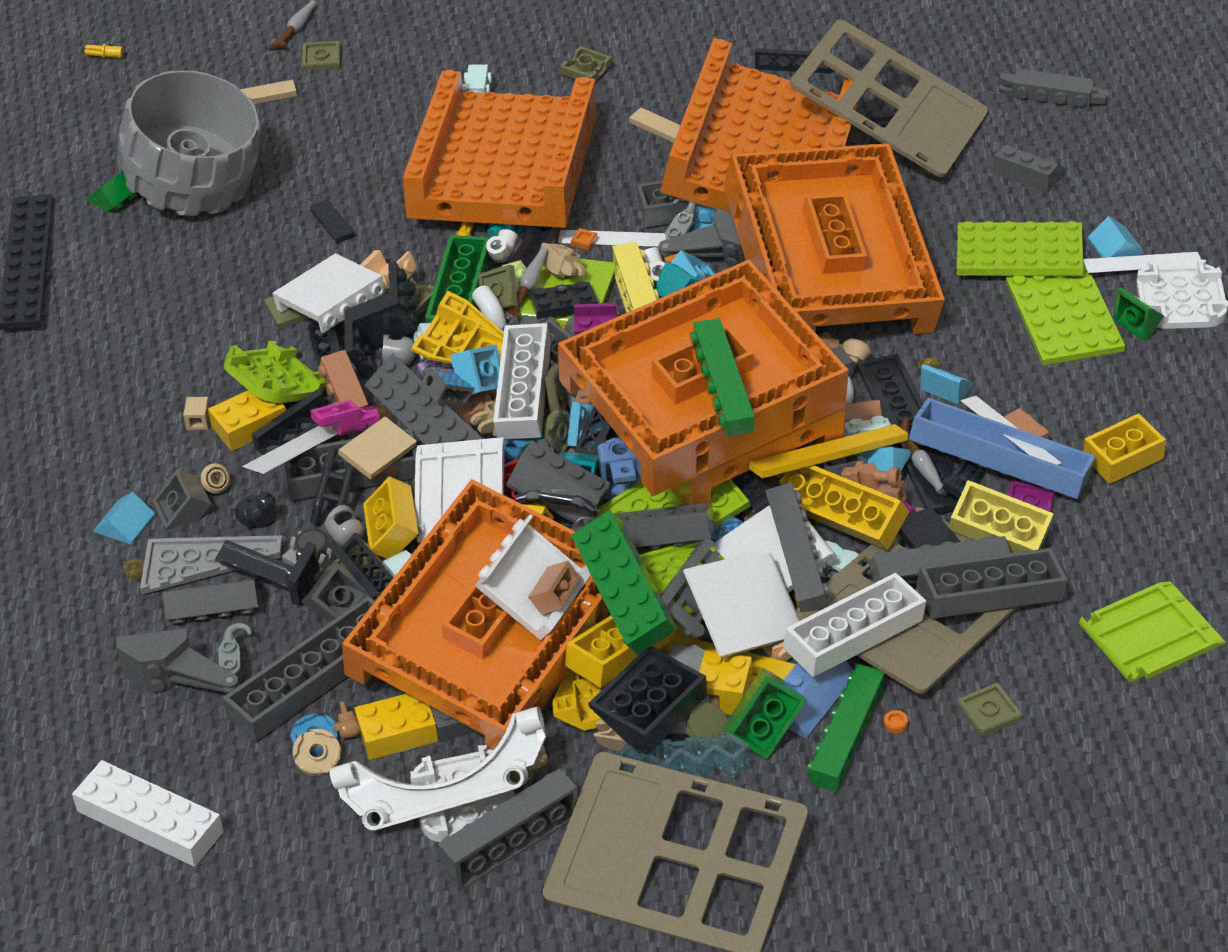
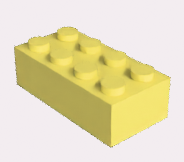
(988, 513)

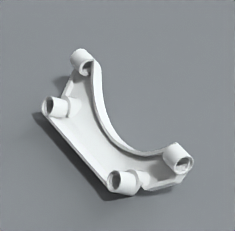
(401, 802)

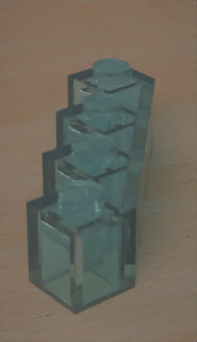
(694, 755)

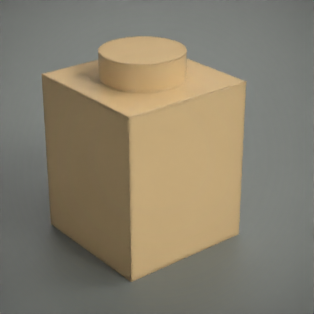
(196, 413)

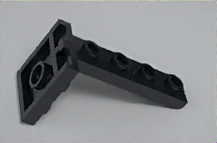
(291, 578)

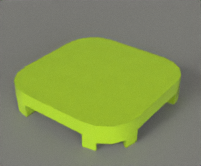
(273, 373)

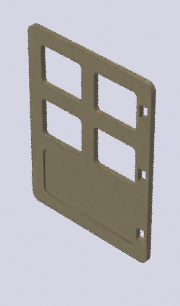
(929, 122)
(923, 651)
(621, 832)

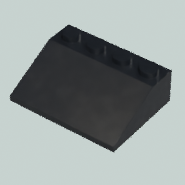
(649, 698)

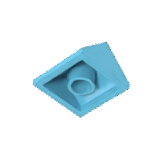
(1114, 240)
(944, 384)
(887, 458)
(126, 519)

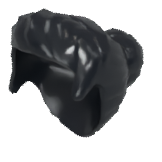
(256, 510)

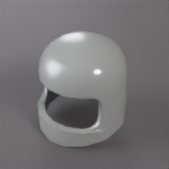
(400, 348)
(343, 532)

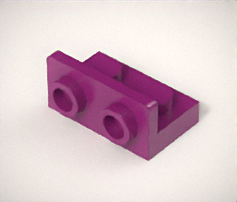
(591, 315)

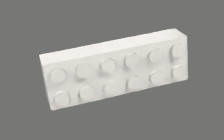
(522, 381)
(854, 624)
(148, 813)

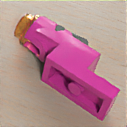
(347, 417)

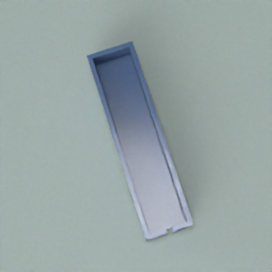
(983, 442)

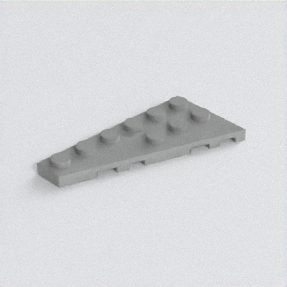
(189, 559)

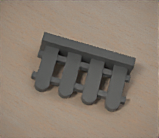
(678, 587)

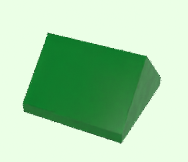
(1136, 314)

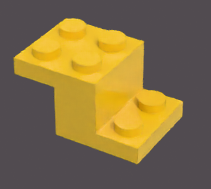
(727, 678)

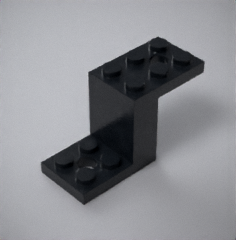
(384, 315)

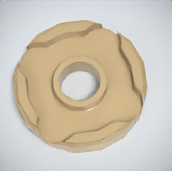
(316, 765)

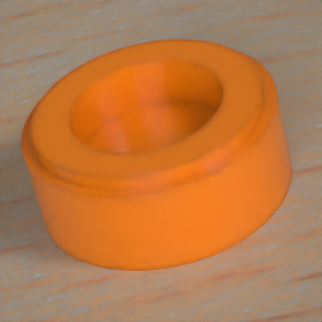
(895, 721)

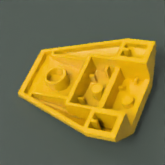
(457, 329)
(572, 701)

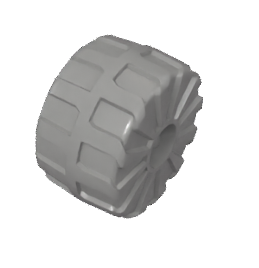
(189, 142)

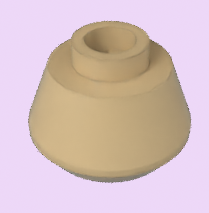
(857, 350)
(215, 478)

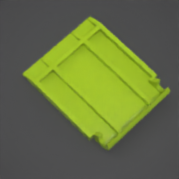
(598, 273)
(1150, 631)

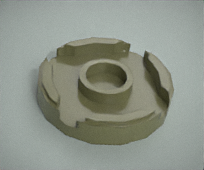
(557, 430)
(706, 721)

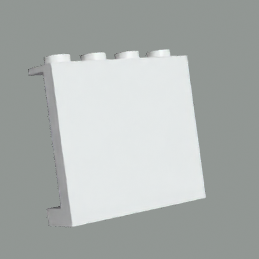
(329, 290)
(517, 571)

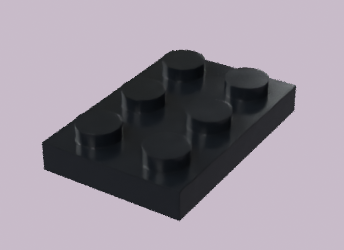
(561, 298)

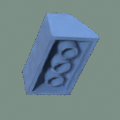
(820, 693)

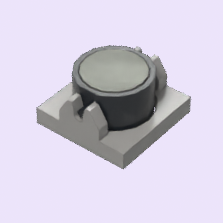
(316, 537)

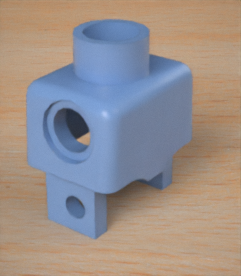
(617, 467)

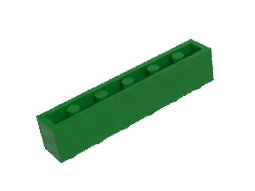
(722, 377)
(846, 728)

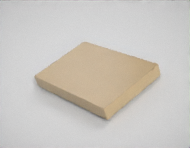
(377, 447)

